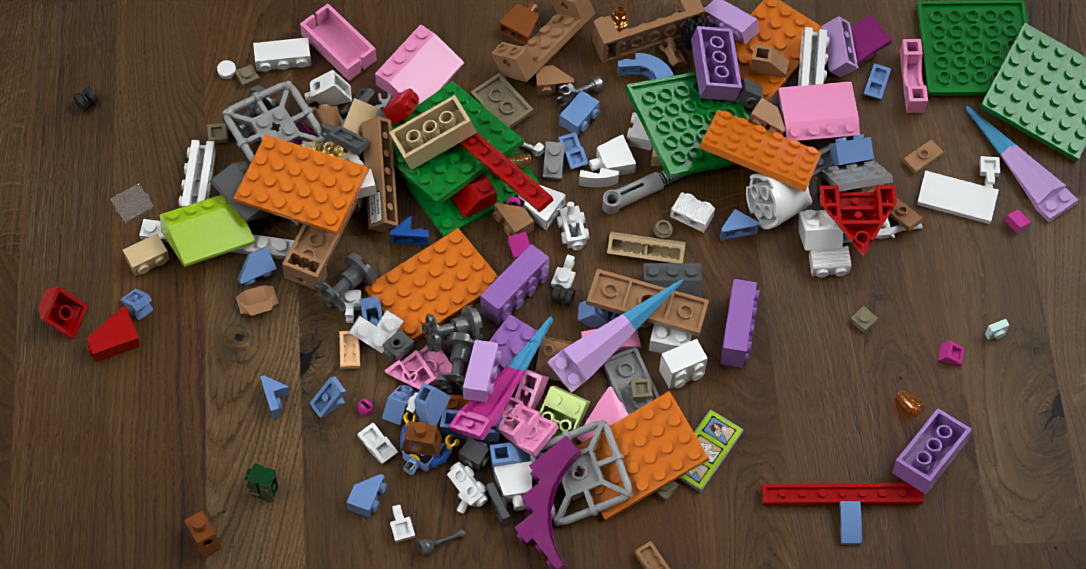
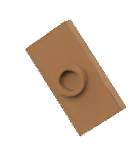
(923, 156)
(905, 216)
(650, 557)

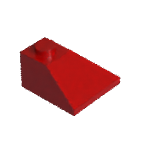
(475, 196)
(62, 311)

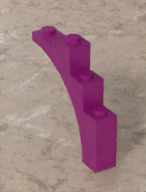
(537, 527)

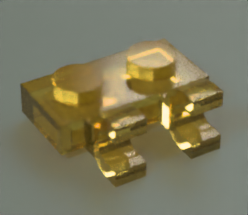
(326, 148)

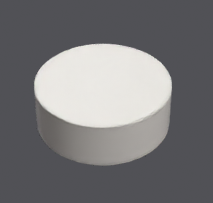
(226, 69)

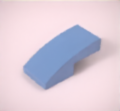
(877, 81)
(573, 151)
(850, 523)

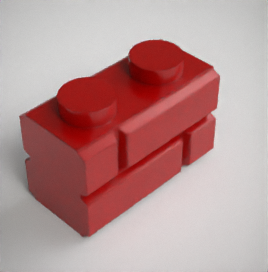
(401, 106)

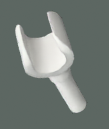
(537, 150)

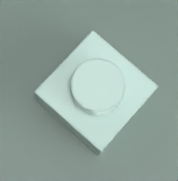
(997, 330)

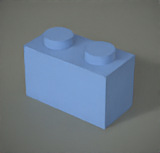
(579, 113)
(852, 150)

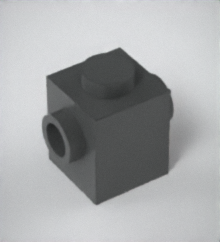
(749, 94)
(398, 346)
(474, 454)

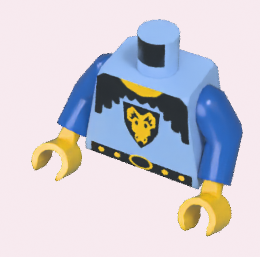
(423, 461)

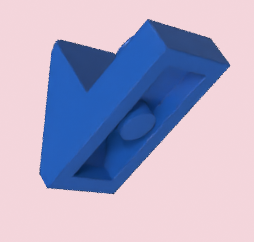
(406, 235)

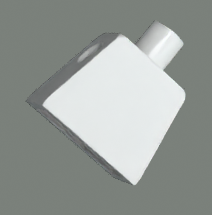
(329, 90)
(614, 156)
(547, 215)
(514, 482)

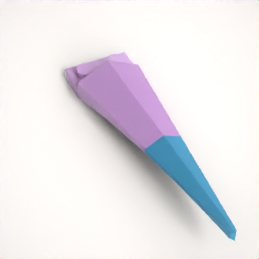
(1043, 189)
(584, 357)

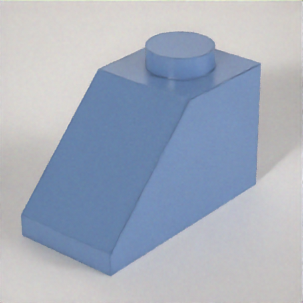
(371, 309)

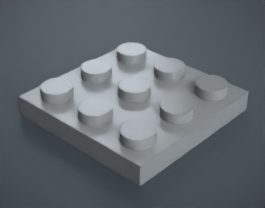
(857, 175)

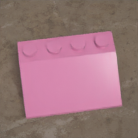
(419, 64)
(819, 111)

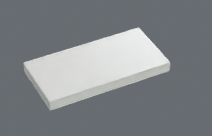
(957, 197)

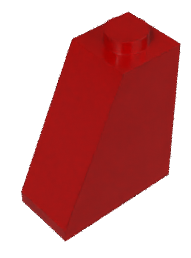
(113, 336)

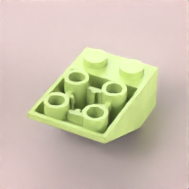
(564, 409)

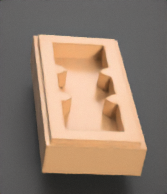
(349, 351)

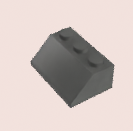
(227, 184)
(669, 273)

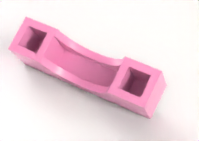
(911, 67)

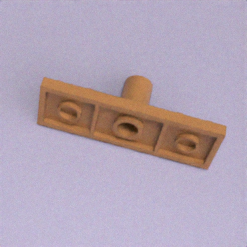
(622, 293)

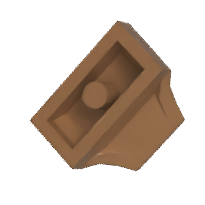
(257, 300)

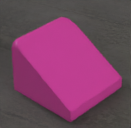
(1017, 221)
(518, 244)
(951, 353)

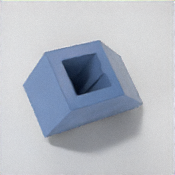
(255, 265)
(594, 316)
(397, 404)
(430, 404)
(507, 454)
(366, 494)

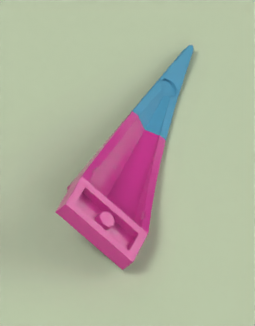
(478, 417)

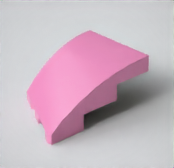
(421, 367)
(609, 409)
(526, 427)

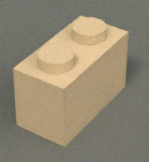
(146, 255)

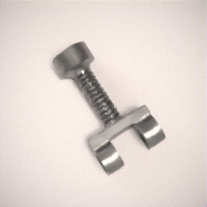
(570, 92)

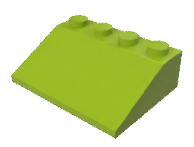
(205, 230)

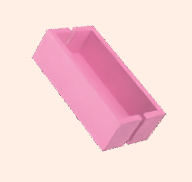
(338, 42)

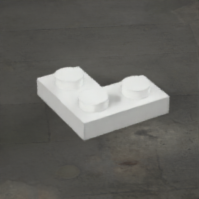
(379, 334)

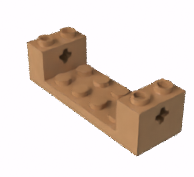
(614, 44)
(525, 61)
(312, 250)

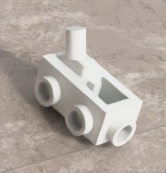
(572, 222)
(470, 490)

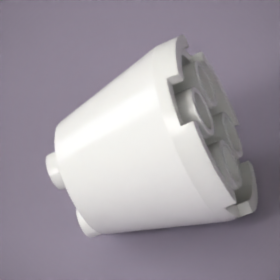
(774, 201)

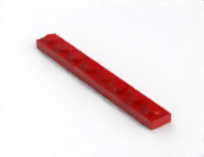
(507, 172)
(835, 492)

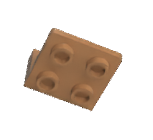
(548, 348)

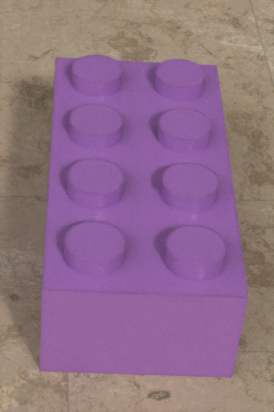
(716, 63)
(515, 285)
(739, 323)
(511, 339)
(931, 451)

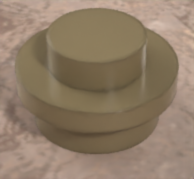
(663, 229)

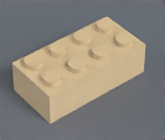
(433, 132)

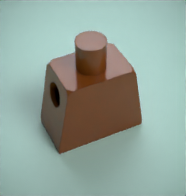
(520, 23)
(422, 439)
(201, 531)

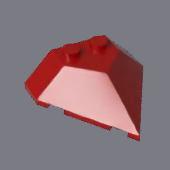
(859, 213)

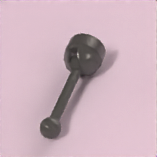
(426, 545)

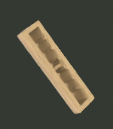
(357, 114)
(646, 247)

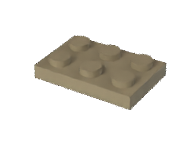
(502, 100)

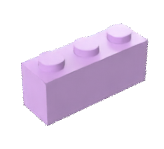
(725, 15)
(841, 47)
(481, 371)

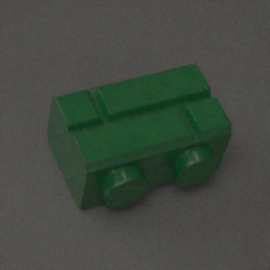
(262, 482)

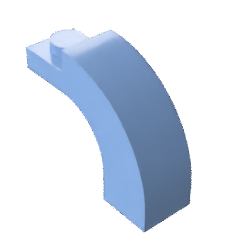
(644, 65)

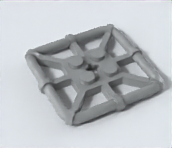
(277, 116)
(593, 475)

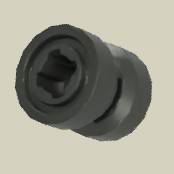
(85, 98)
(563, 295)

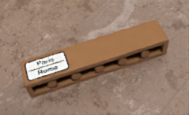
(380, 159)

